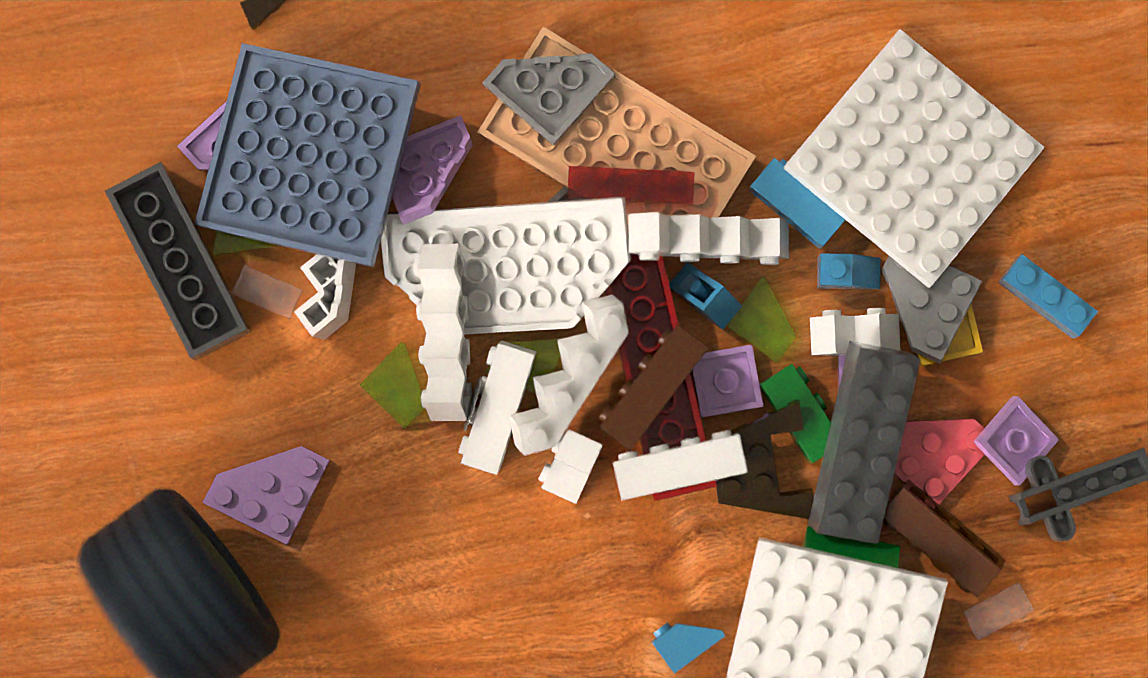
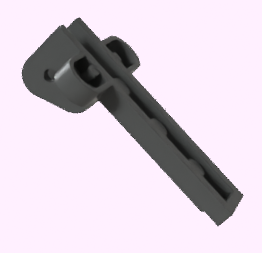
(1076, 488)

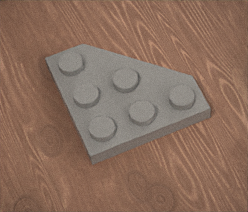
(549, 89)
(932, 313)

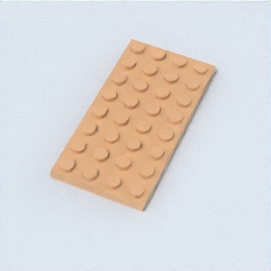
(627, 131)

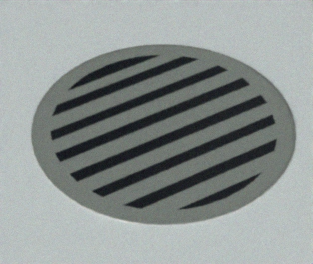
(473, 402)

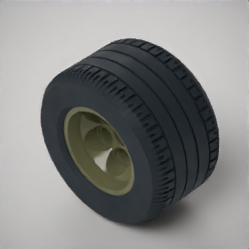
(177, 592)

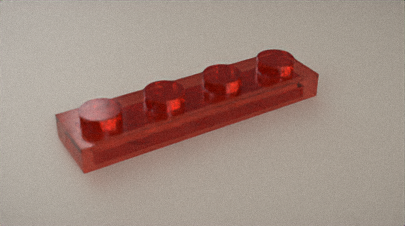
(633, 184)

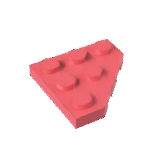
(938, 454)

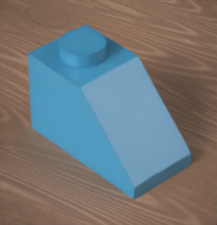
(848, 271)
(705, 295)
(683, 642)

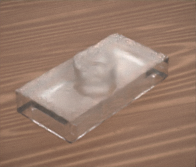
(998, 611)

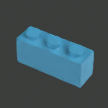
(796, 203)
(1047, 296)

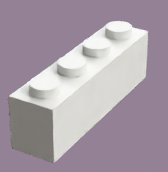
(501, 397)
(679, 466)

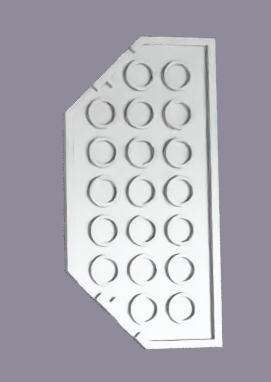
(522, 261)

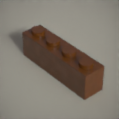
(653, 387)
(942, 539)

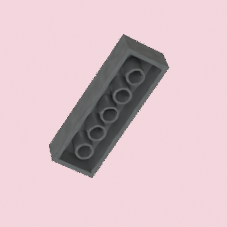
(177, 261)
(863, 442)

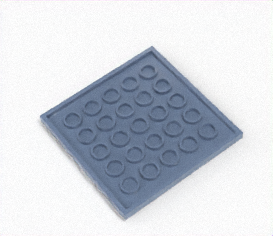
(308, 154)

